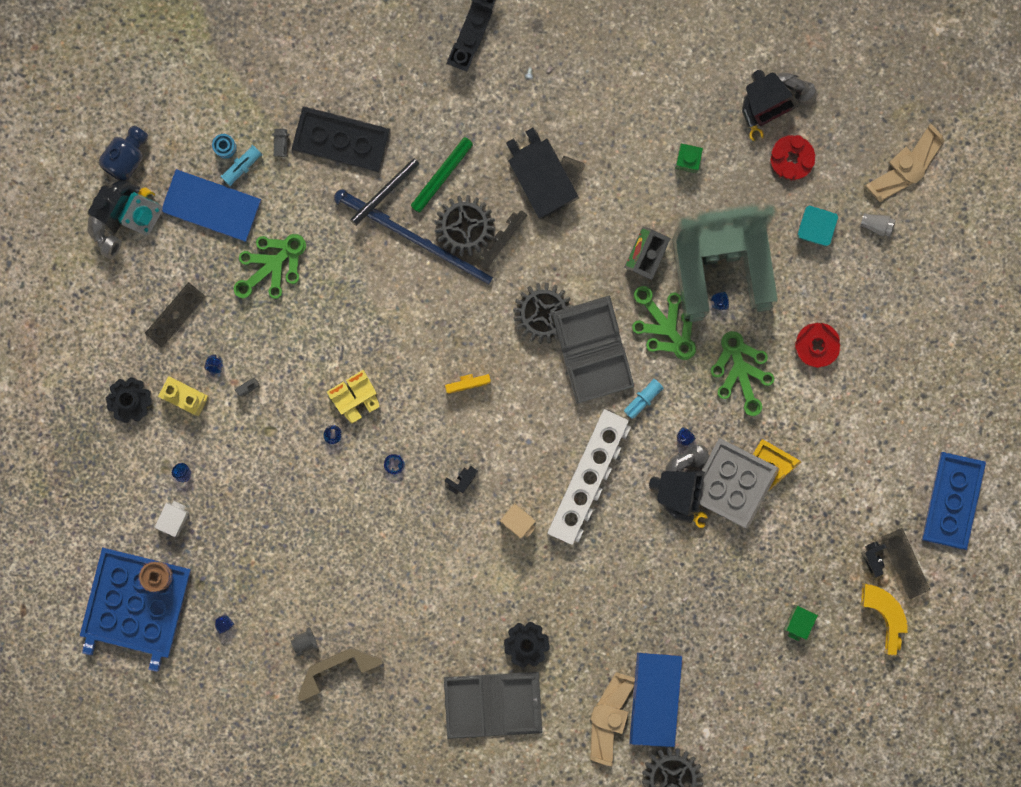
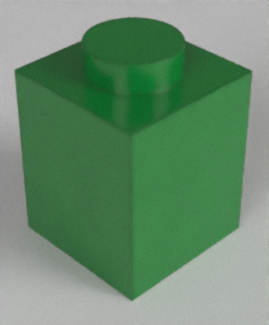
(688, 158)
(800, 623)

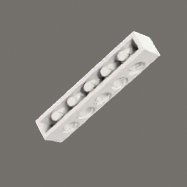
(558, 527)

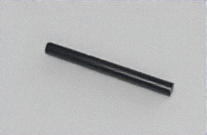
(384, 192)

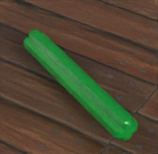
(441, 174)

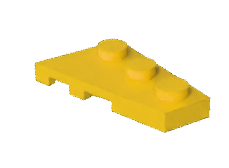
(778, 458)

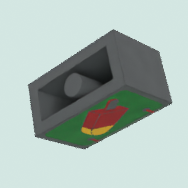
(647, 252)

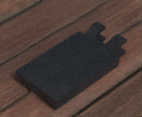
(541, 175)

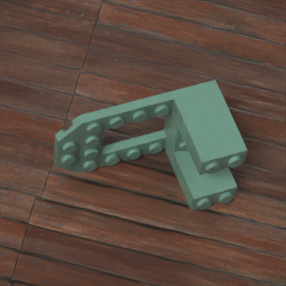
(744, 238)

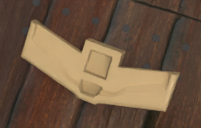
(907, 165)
(609, 718)

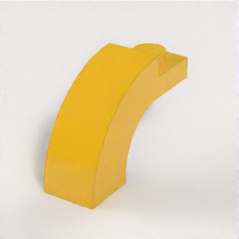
(891, 612)

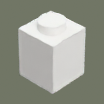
(172, 518)

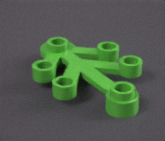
(273, 264)
(666, 326)
(741, 369)

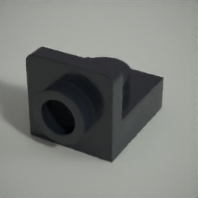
(465, 477)
(872, 561)

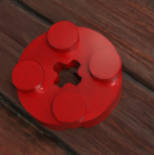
(796, 145)
(817, 358)

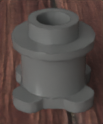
(304, 642)

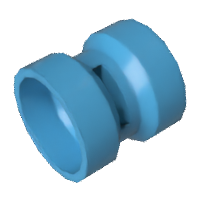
(225, 150)

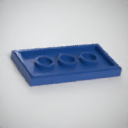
(211, 205)
(953, 500)
(655, 699)

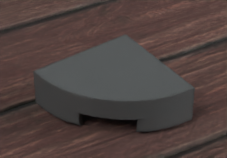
(247, 387)

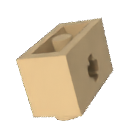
(518, 521)

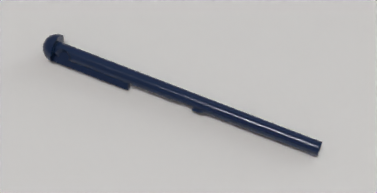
(383, 219)

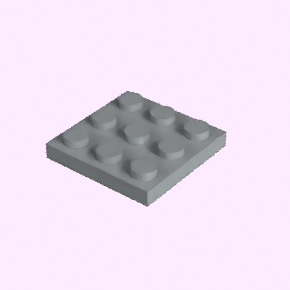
(735, 483)

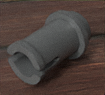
(280, 142)

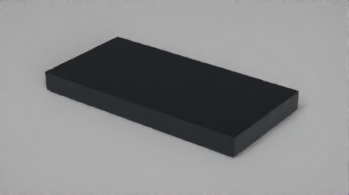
(340, 139)

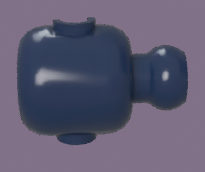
(122, 155)

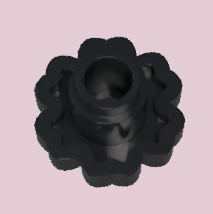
(117, 400)
(521, 655)

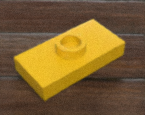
(468, 382)

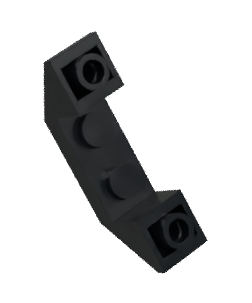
(471, 34)

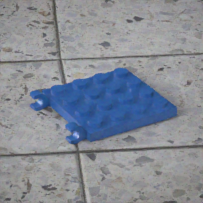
(127, 613)

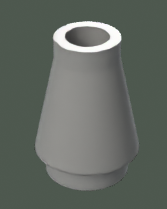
(879, 224)

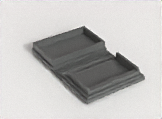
(592, 349)
(493, 705)

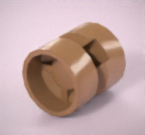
(155, 576)

